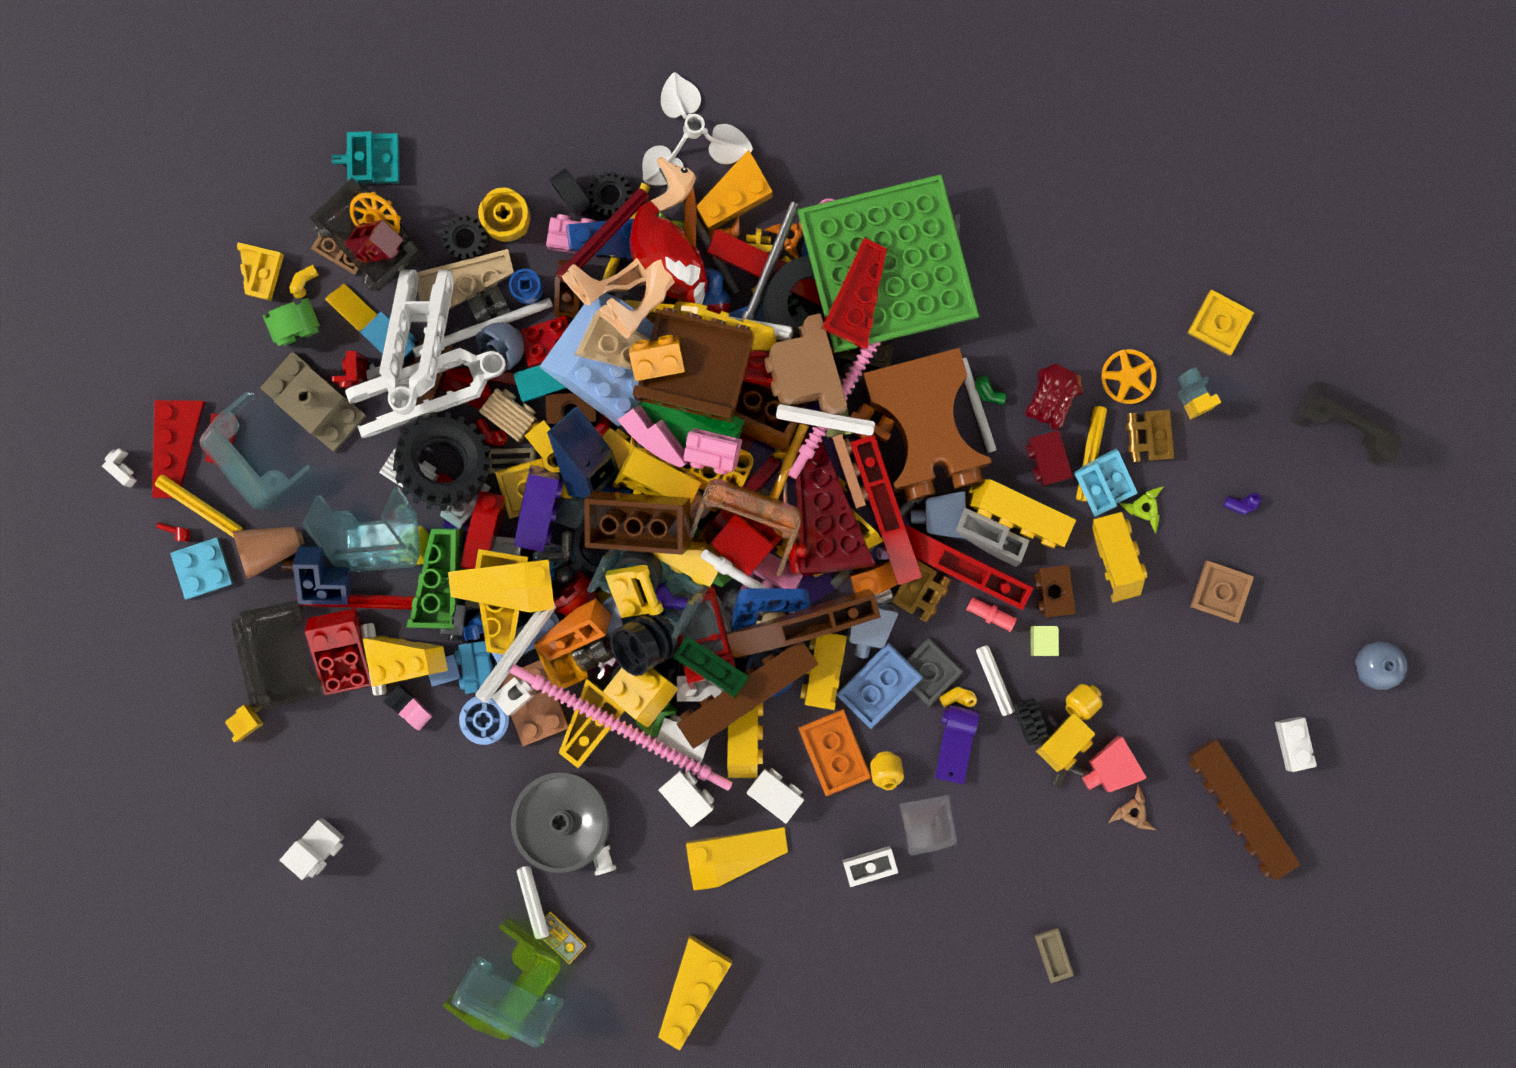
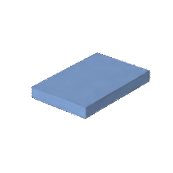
(879, 685)

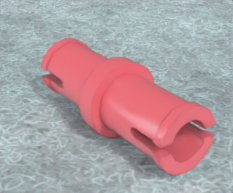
(991, 614)

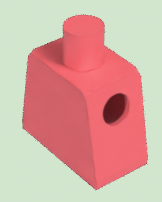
(1113, 767)

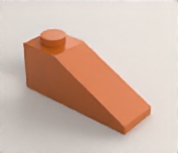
(575, 630)

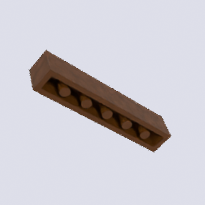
(763, 683)
(1243, 809)

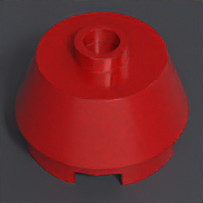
(573, 594)

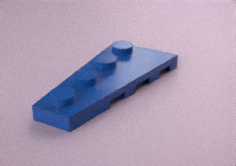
(617, 246)

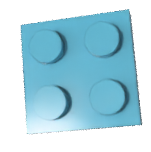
(202, 568)

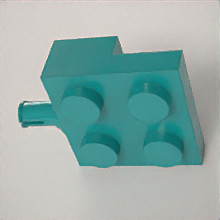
(371, 157)

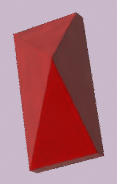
(461, 378)

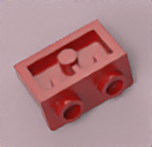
(355, 368)

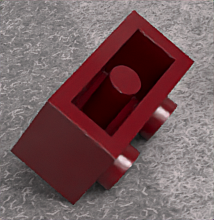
(374, 242)

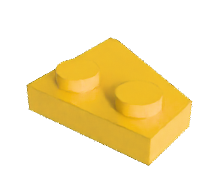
(259, 270)

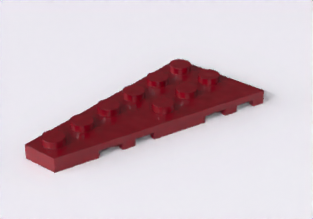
(827, 519)

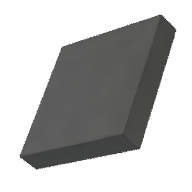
(936, 669)

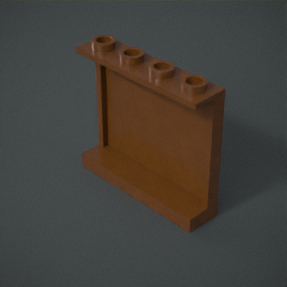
(713, 362)

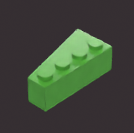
(433, 599)

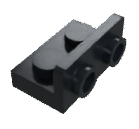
(460, 619)

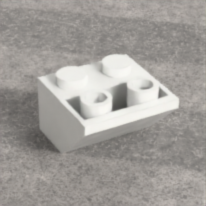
(687, 797)

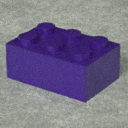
(538, 509)

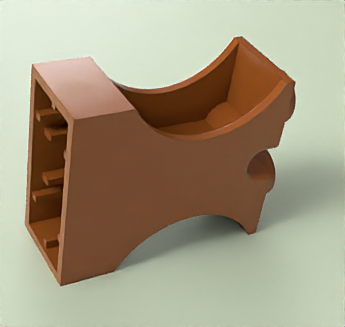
(920, 403)

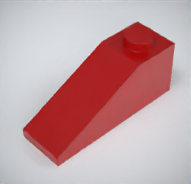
(483, 527)

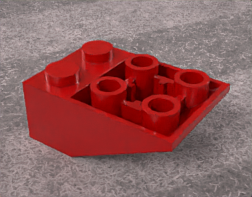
(338, 651)

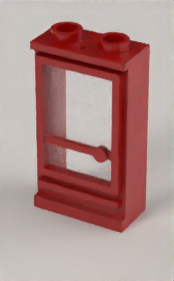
(709, 631)

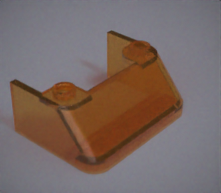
(752, 505)

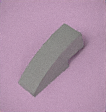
(992, 537)

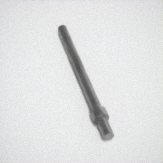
(771, 262)

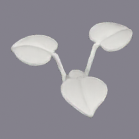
(683, 98)

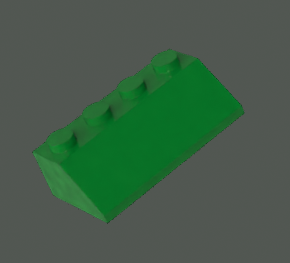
(682, 422)

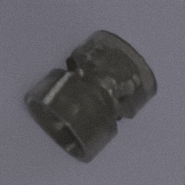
(479, 305)
(591, 654)

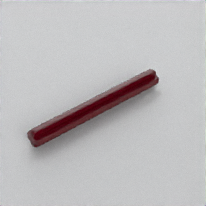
(606, 232)

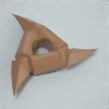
(1139, 820)

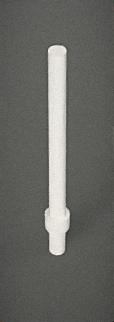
(506, 318)
(725, 566)

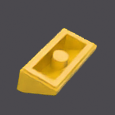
(351, 307)

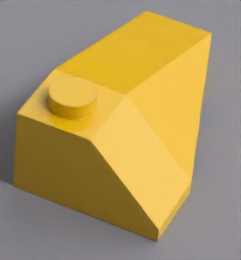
(726, 857)

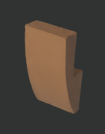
(330, 250)

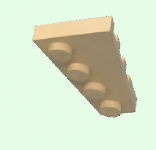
(468, 276)
(606, 344)

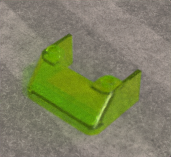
(538, 968)

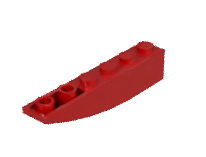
(886, 509)
(969, 569)

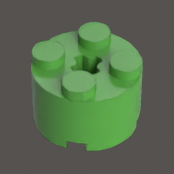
(291, 321)

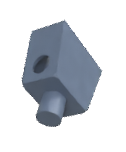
(941, 515)
(874, 632)

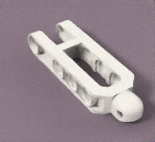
(407, 310)
(481, 367)

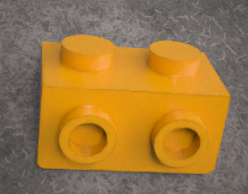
(656, 357)
(562, 670)

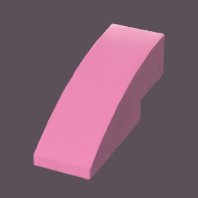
(654, 437)

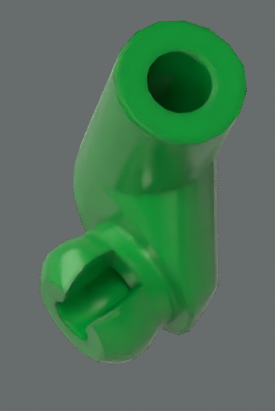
(986, 391)

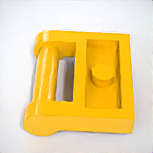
(627, 593)

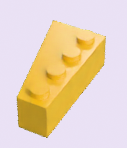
(1020, 512)
(695, 984)

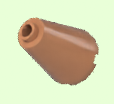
(266, 547)

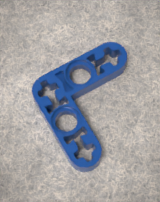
(760, 601)

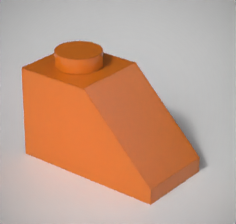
(876, 578)

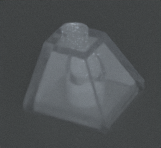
(928, 824)

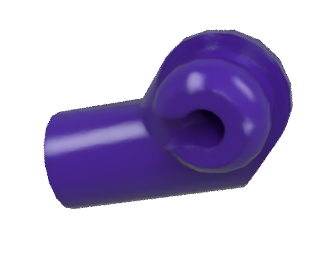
(1244, 505)
(668, 600)

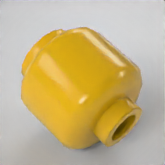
(1084, 701)
(886, 770)

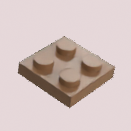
(1221, 591)

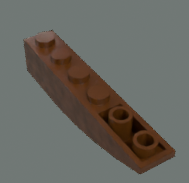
(805, 624)

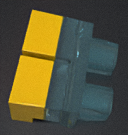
(1195, 395)

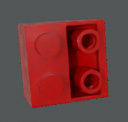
(745, 543)

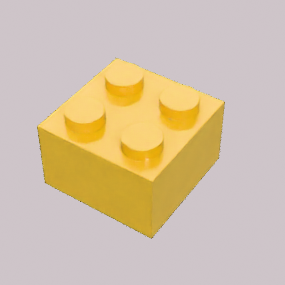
(641, 695)

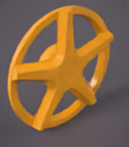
(1129, 376)

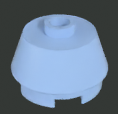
(483, 721)

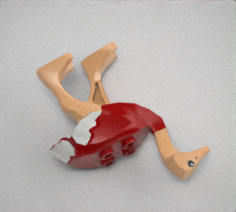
(660, 260)

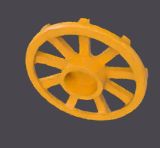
(373, 213)

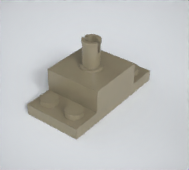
(313, 402)

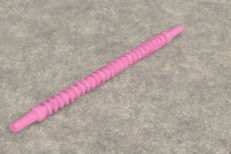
(807, 451)
(538, 682)

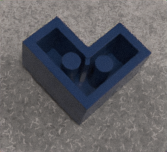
(319, 583)

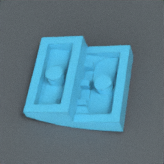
(1105, 482)

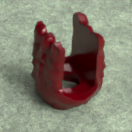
(1054, 395)

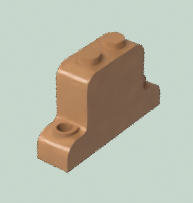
(806, 369)

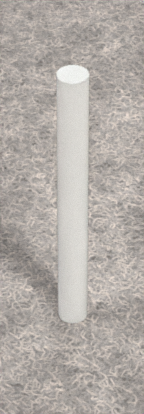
(978, 410)

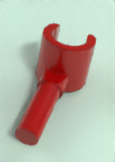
(181, 534)

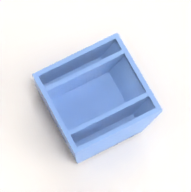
(597, 383)

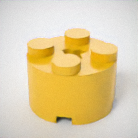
(492, 209)

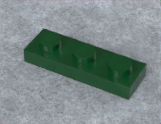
(711, 667)

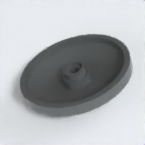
(560, 822)

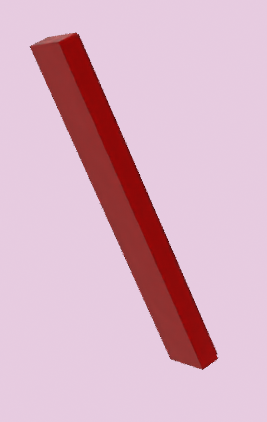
(753, 261)

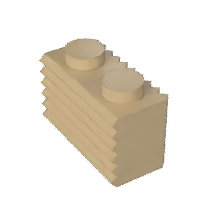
(508, 414)

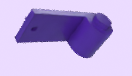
(956, 743)

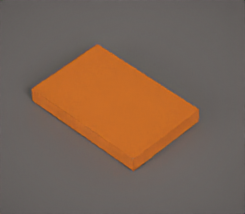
(834, 752)

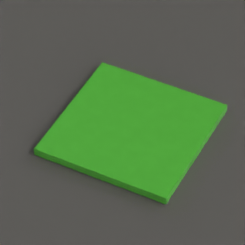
(923, 267)

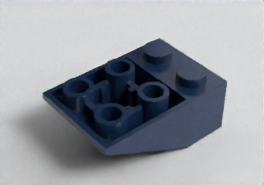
(582, 455)

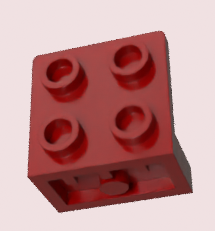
(541, 339)

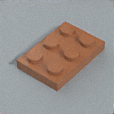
(850, 471)
(540, 715)

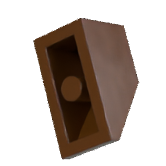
(566, 301)

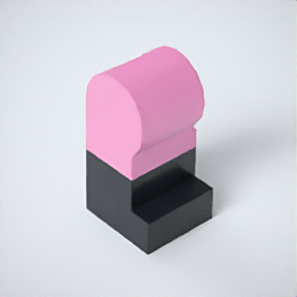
(408, 707)

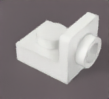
(120, 472)

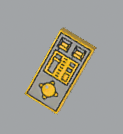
(562, 939)

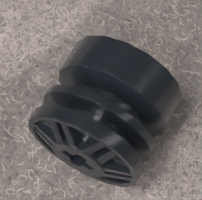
(643, 643)

